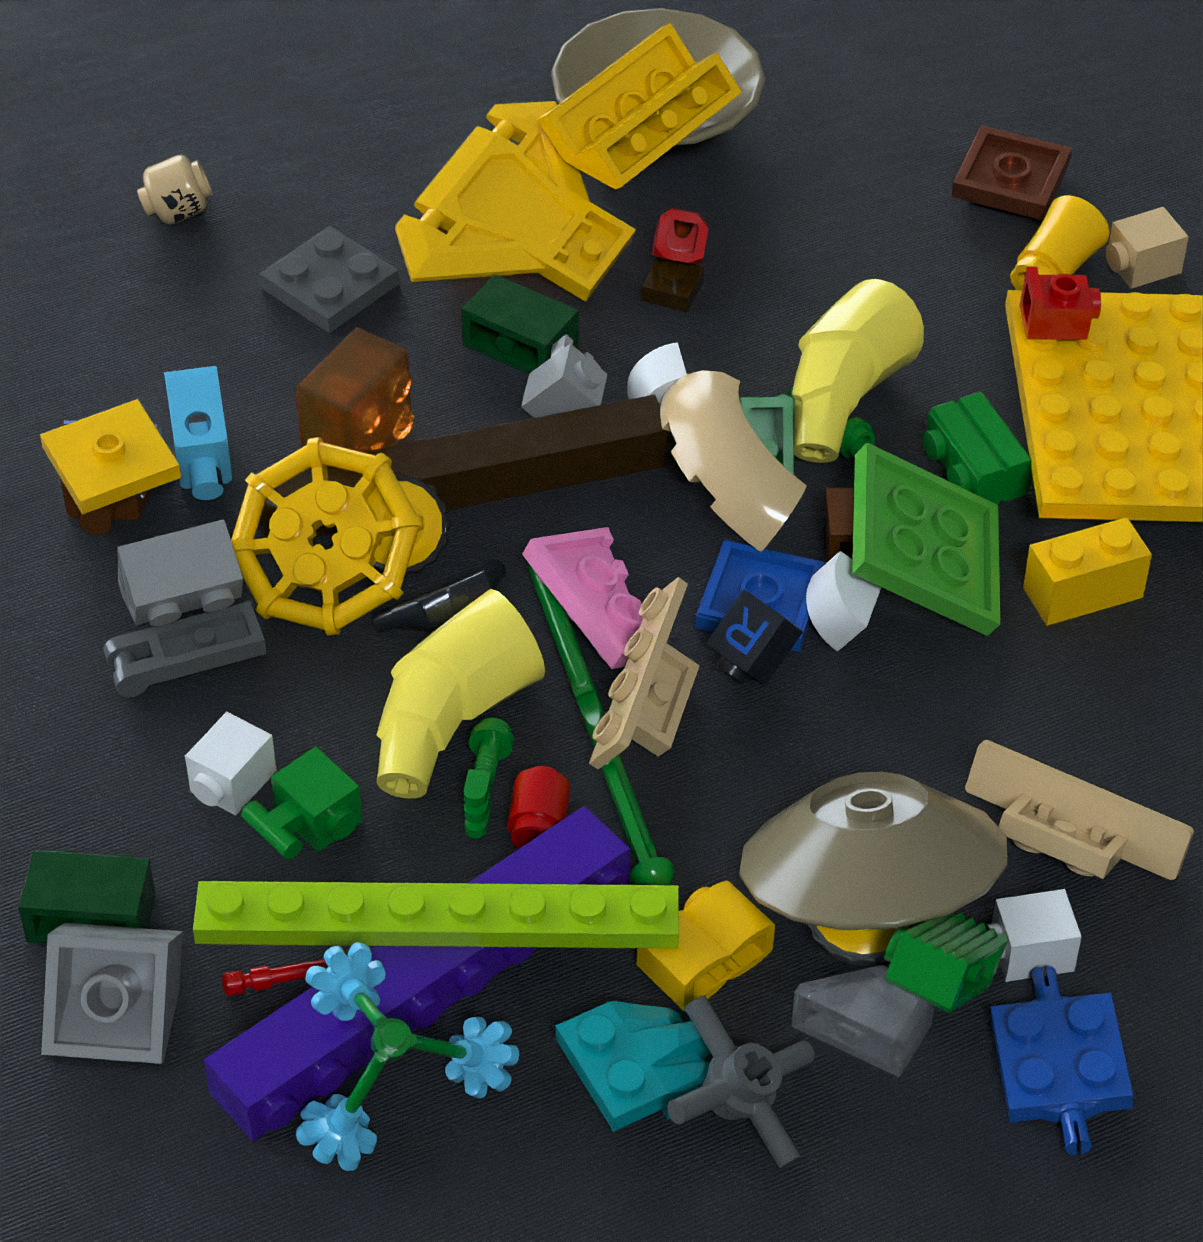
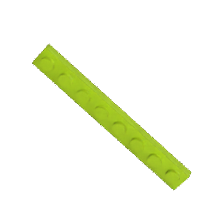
(437, 914)

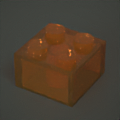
(357, 395)

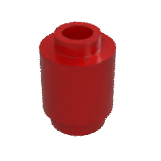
(537, 803)

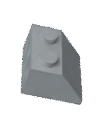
(179, 574)
(110, 992)

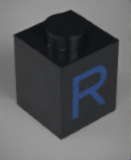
(753, 639)

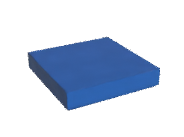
(768, 575)

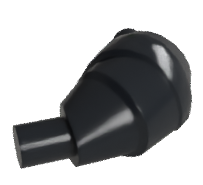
(442, 602)

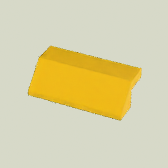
(638, 108)

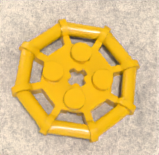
(354, 544)

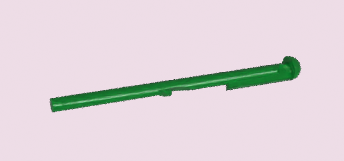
(650, 868)

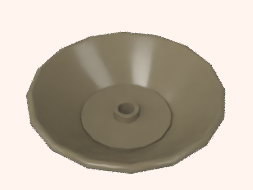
(612, 37)
(873, 854)

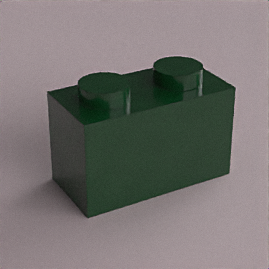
(516, 324)
(85, 891)

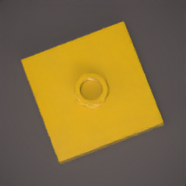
(110, 456)

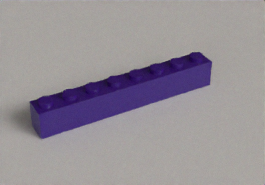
(308, 1055)

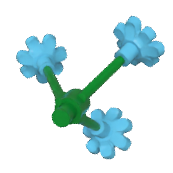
(347, 987)

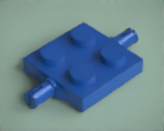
(1061, 1059)

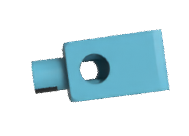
(199, 446)

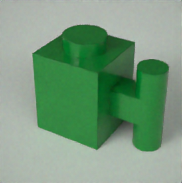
(309, 799)

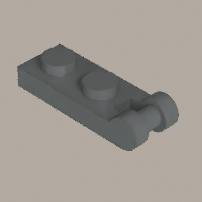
(183, 648)

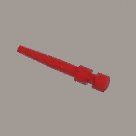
(263, 977)

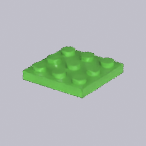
(926, 539)

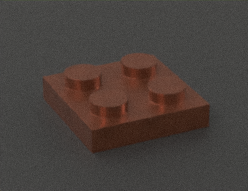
(1011, 172)

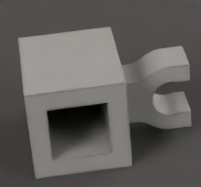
(564, 382)

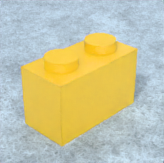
(1086, 571)

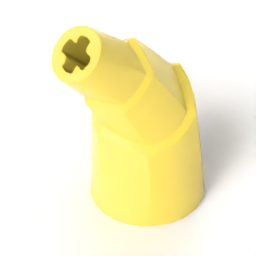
(845, 356)
(451, 678)

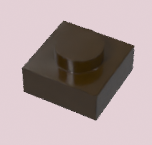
(672, 284)

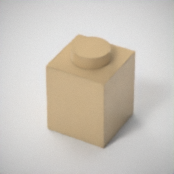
(1146, 247)

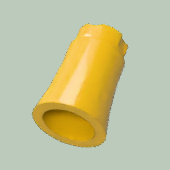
(1064, 240)

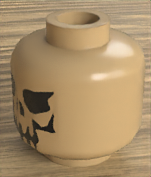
(175, 189)

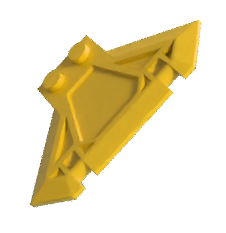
(511, 211)

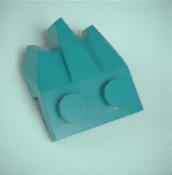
(633, 1058)

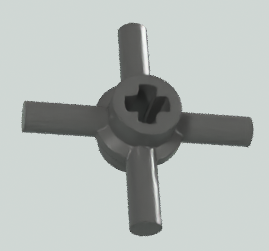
(741, 1082)

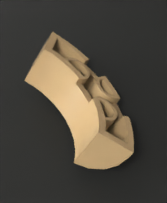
(727, 456)

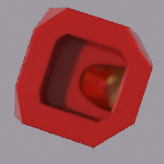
(680, 236)

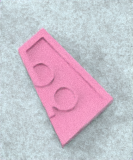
(589, 587)

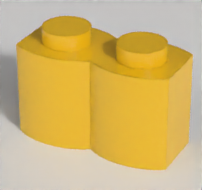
(717, 942)

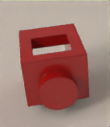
(1058, 306)

